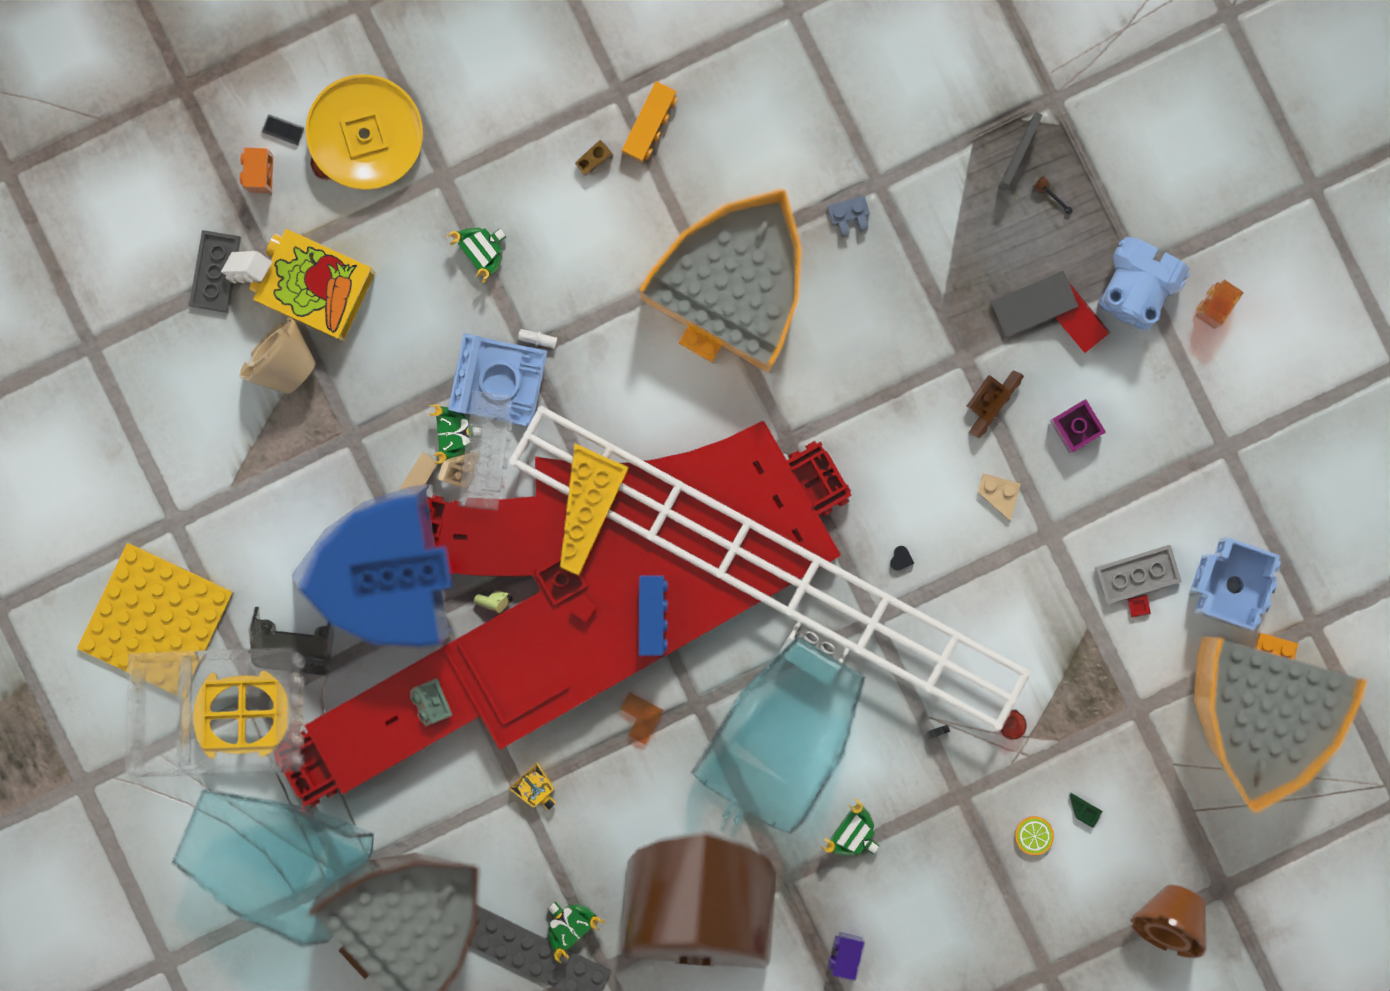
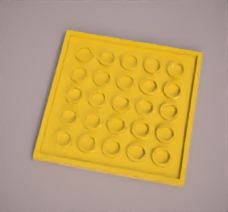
(152, 610)

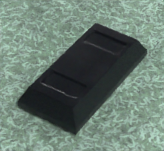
(282, 129)

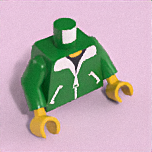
(452, 432)
(569, 926)

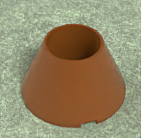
(1174, 921)

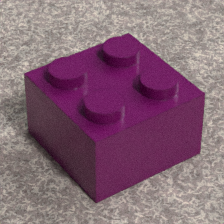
(1077, 426)

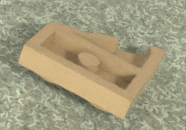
(452, 470)
(999, 493)

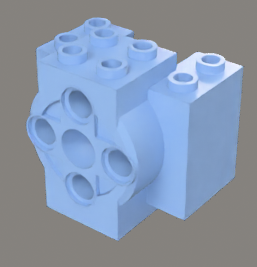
(1253, 570)

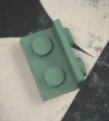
(430, 702)

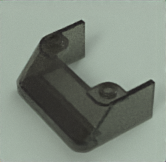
(314, 648)

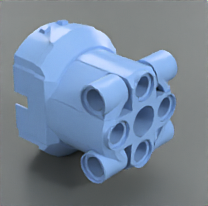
(1141, 283)

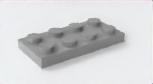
(1138, 574)

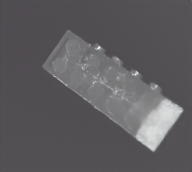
(486, 450)

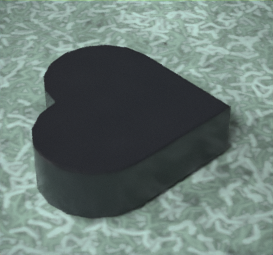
(901, 558)
(938, 731)

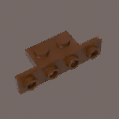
(990, 399)

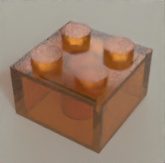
(1219, 303)

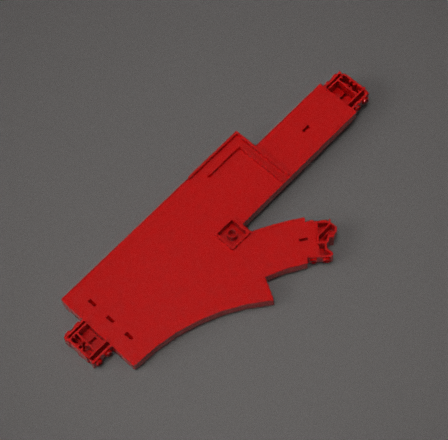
(541, 655)

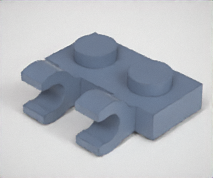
(849, 210)

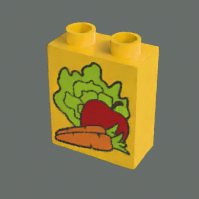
(313, 284)

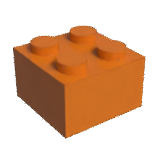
(257, 170)

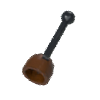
(1043, 186)

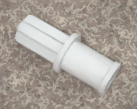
(537, 338)

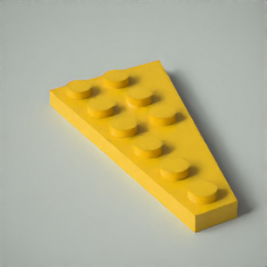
(591, 494)

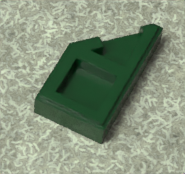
(1084, 811)

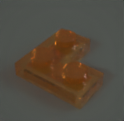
(646, 714)

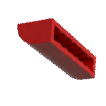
(1083, 324)

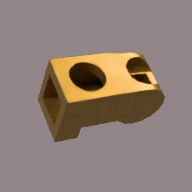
(593, 157)

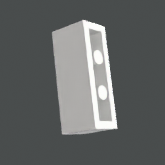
(246, 267)

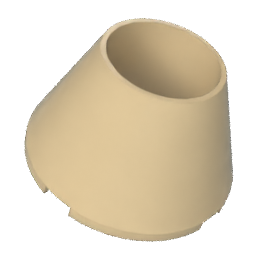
(280, 359)

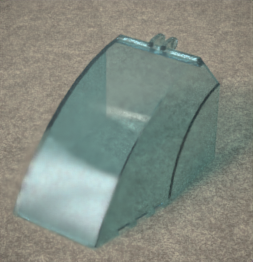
(783, 737)
(269, 860)

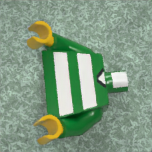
(480, 248)
(853, 833)

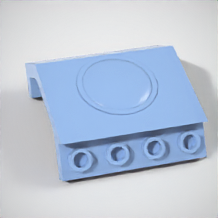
(498, 369)

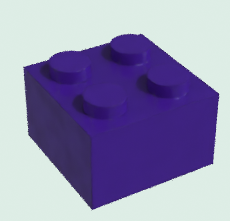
(846, 956)

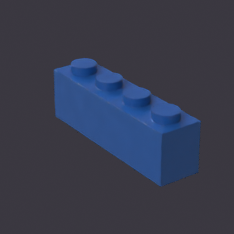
(652, 615)

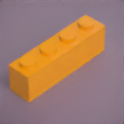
(649, 122)

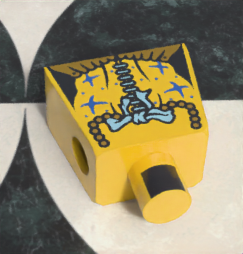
(534, 787)

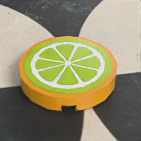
(1034, 835)

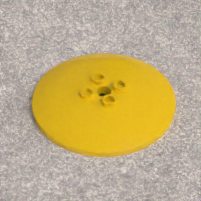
(356, 105)

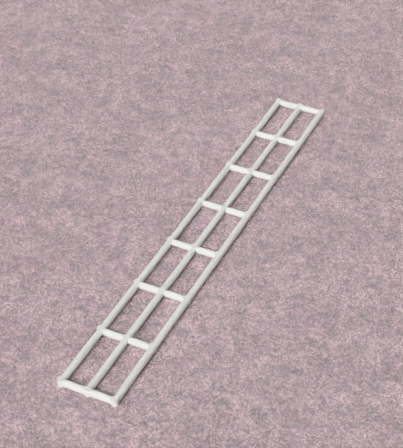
(803, 586)

